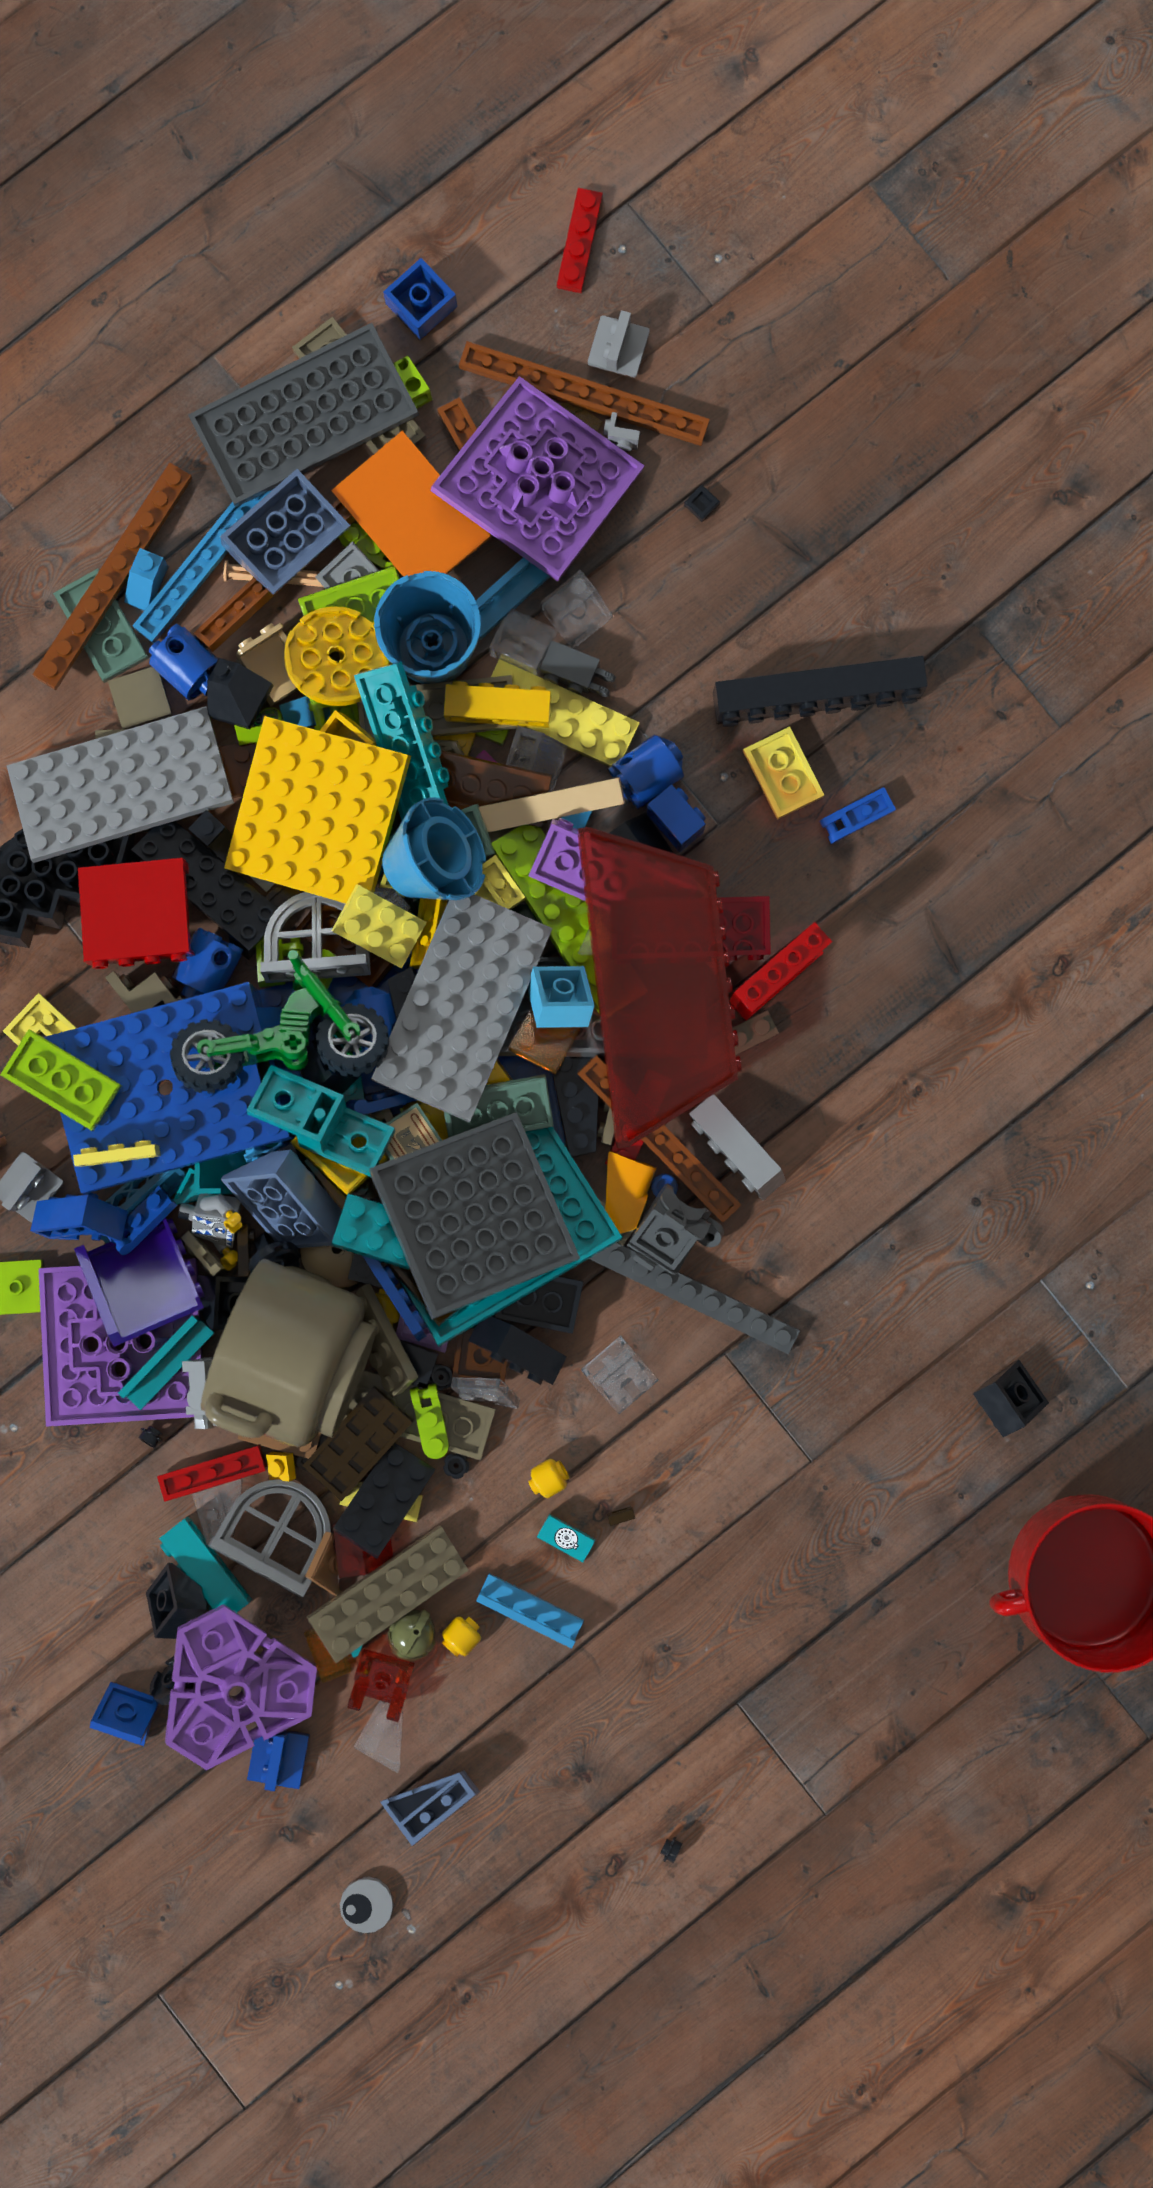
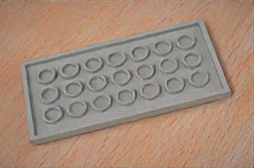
(119, 784)
(462, 1005)

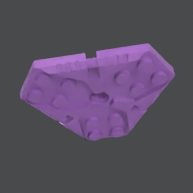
(218, 1655)

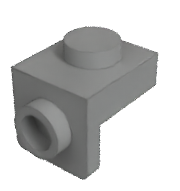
(623, 438)

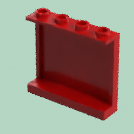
(134, 913)
(780, 971)

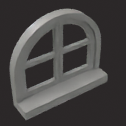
(323, 967)
(261, 1562)

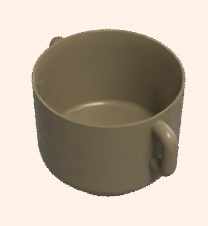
(288, 1357)

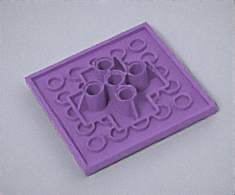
(549, 522)
(84, 1383)

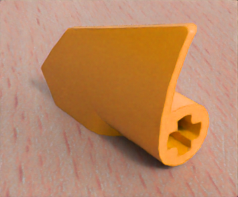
(626, 1190)

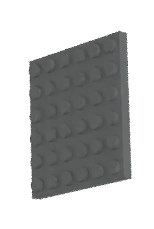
(474, 1215)

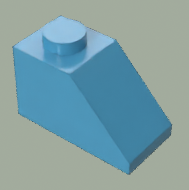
(145, 579)

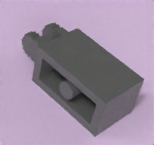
(574, 670)

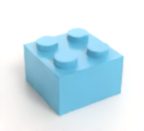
(560, 996)

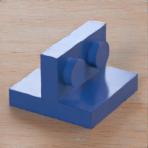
(125, 1714)
(279, 1760)

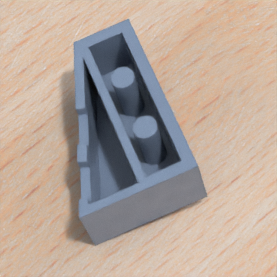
(428, 1806)

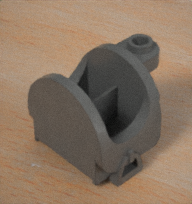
(671, 1231)

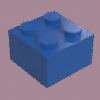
(420, 298)
(676, 817)

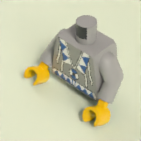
(216, 1220)

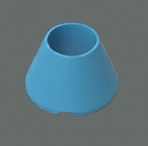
(435, 853)

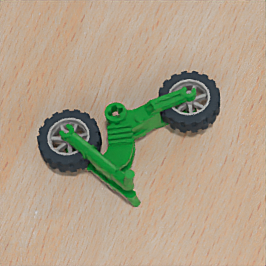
(228, 1052)

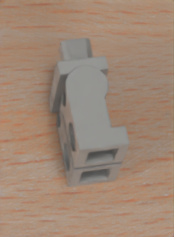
(198, 1373)

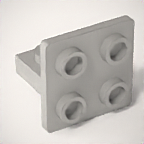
(618, 345)
(26, 1184)

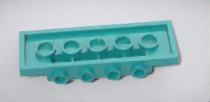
(402, 726)

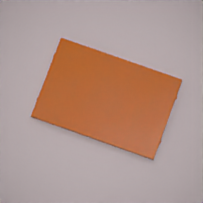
(402, 516)

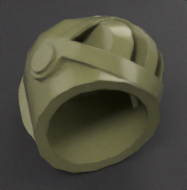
(412, 1636)

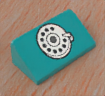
(566, 1538)

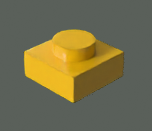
(281, 1466)

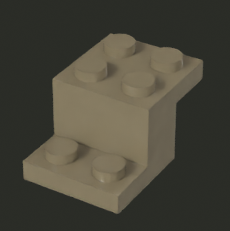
(148, 994)

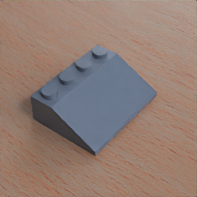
(284, 532)
(286, 1199)

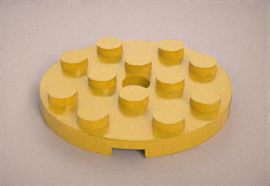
(320, 635)

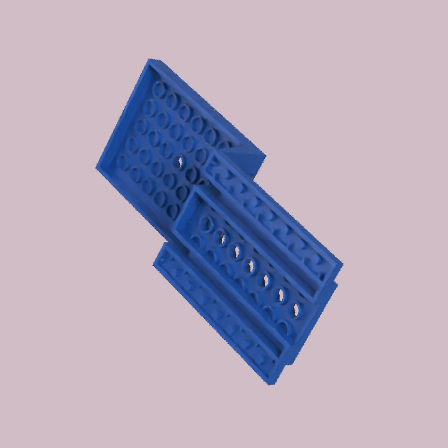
(183, 1123)

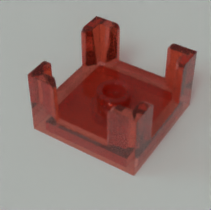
(381, 1679)

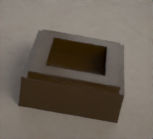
(621, 1515)

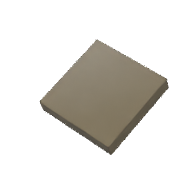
(140, 698)

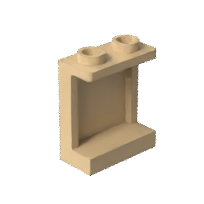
(266, 659)

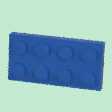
(398, 1298)

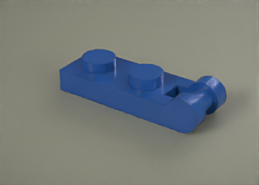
(858, 815)
(378, 1102)
(145, 1219)

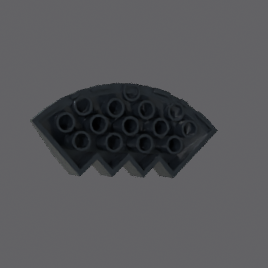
(44, 889)

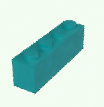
(204, 1566)

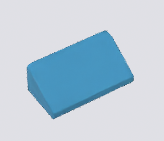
(298, 712)

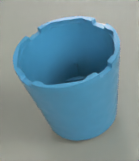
(423, 611)

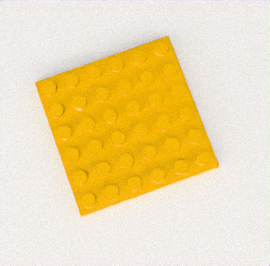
(316, 810)

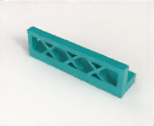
(167, 1362)

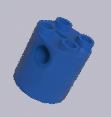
(183, 662)
(648, 770)
(209, 967)
(379, 1001)

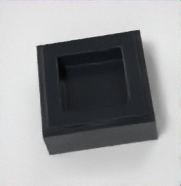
(702, 503)

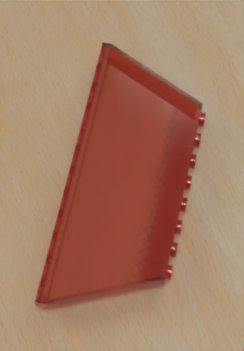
(657, 980)

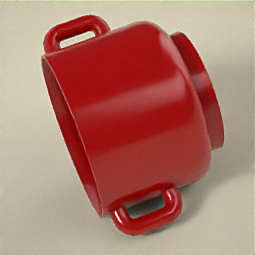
(1085, 1582)

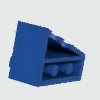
(78, 1216)

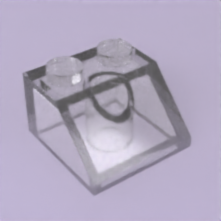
(576, 609)

